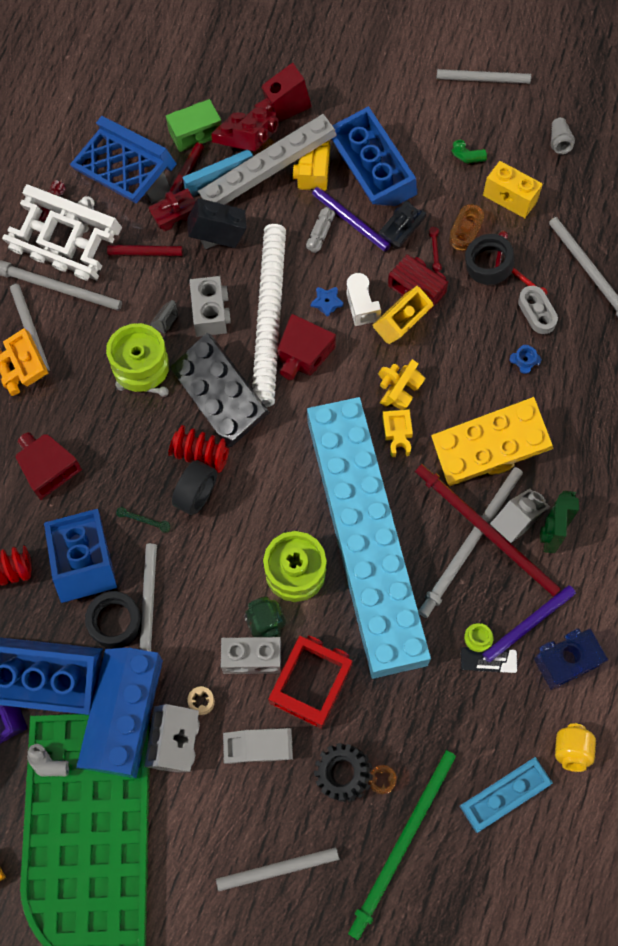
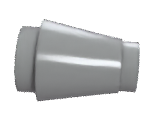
(561, 137)

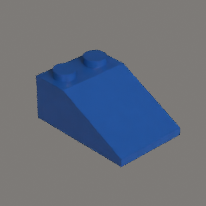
(79, 556)

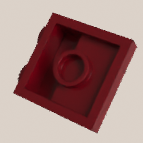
(247, 130)

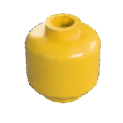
(575, 748)

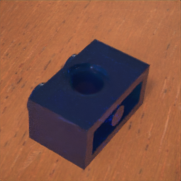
(587, 658)

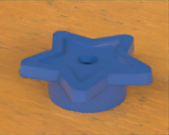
(327, 307)

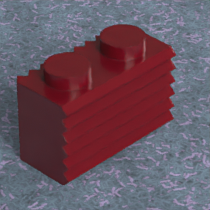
(413, 273)

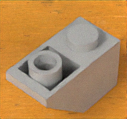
(520, 514)

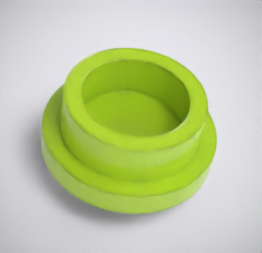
(478, 637)

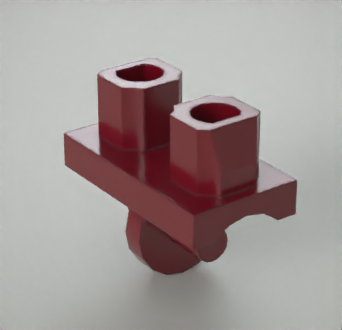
(172, 209)

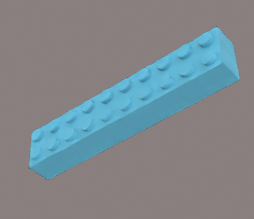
(367, 539)

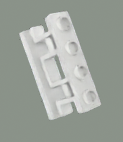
(69, 215)

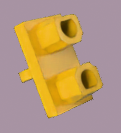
(407, 376)

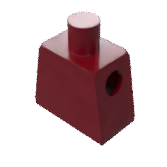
(285, 94)
(304, 347)
(45, 463)

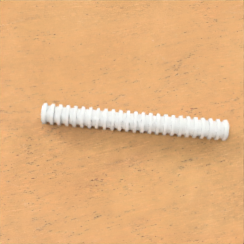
(269, 313)

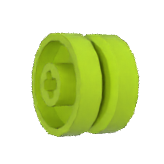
(138, 357)
(310, 562)

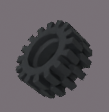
(326, 767)

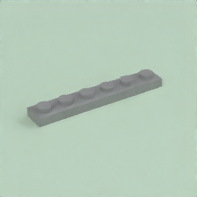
(269, 161)

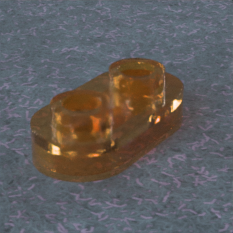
(464, 228)

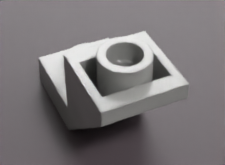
(257, 745)

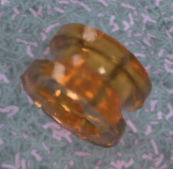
(392, 779)

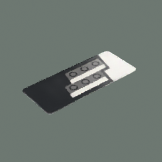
(476, 662)

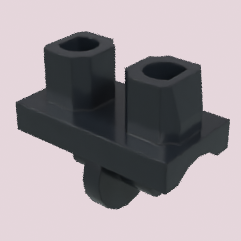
(402, 224)

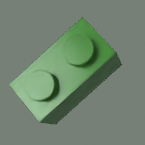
(193, 124)

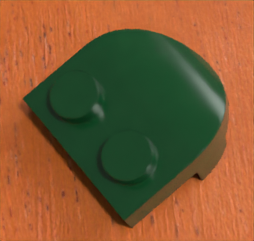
(558, 521)

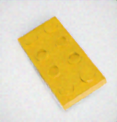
(492, 442)

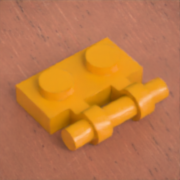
(26, 361)

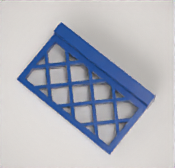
(132, 145)

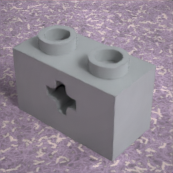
(162, 750)

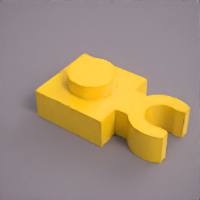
(398, 428)

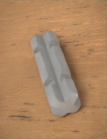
(320, 230)

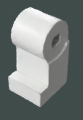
(359, 300)

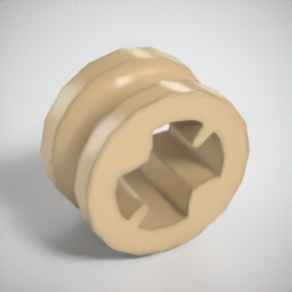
(200, 691)

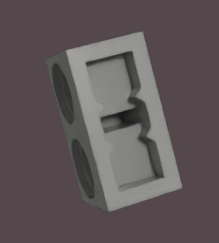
(209, 306)
(251, 655)

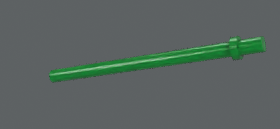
(401, 846)

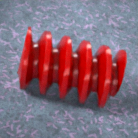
(194, 448)
(15, 566)

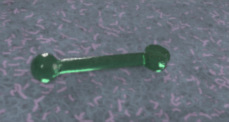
(164, 525)

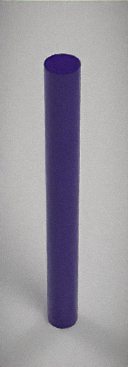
(351, 219)
(529, 623)

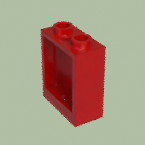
(298, 708)

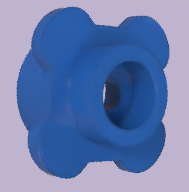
(528, 352)

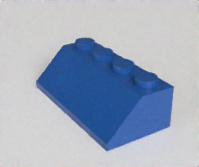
(374, 159)
(48, 675)
(120, 712)

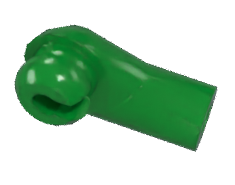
(466, 155)

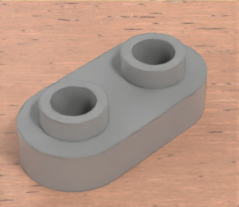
(539, 311)

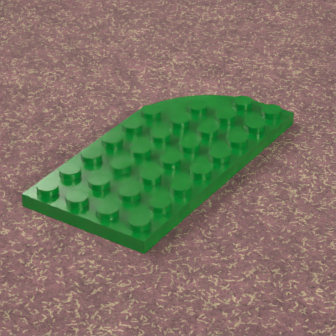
(84, 845)

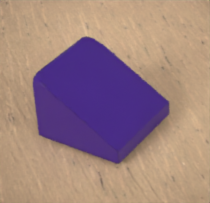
(11, 722)

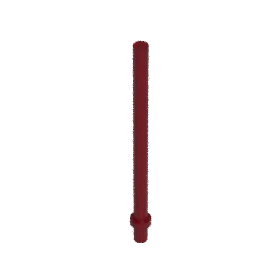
(432, 480)

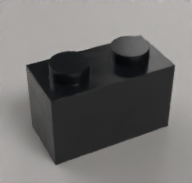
(216, 223)

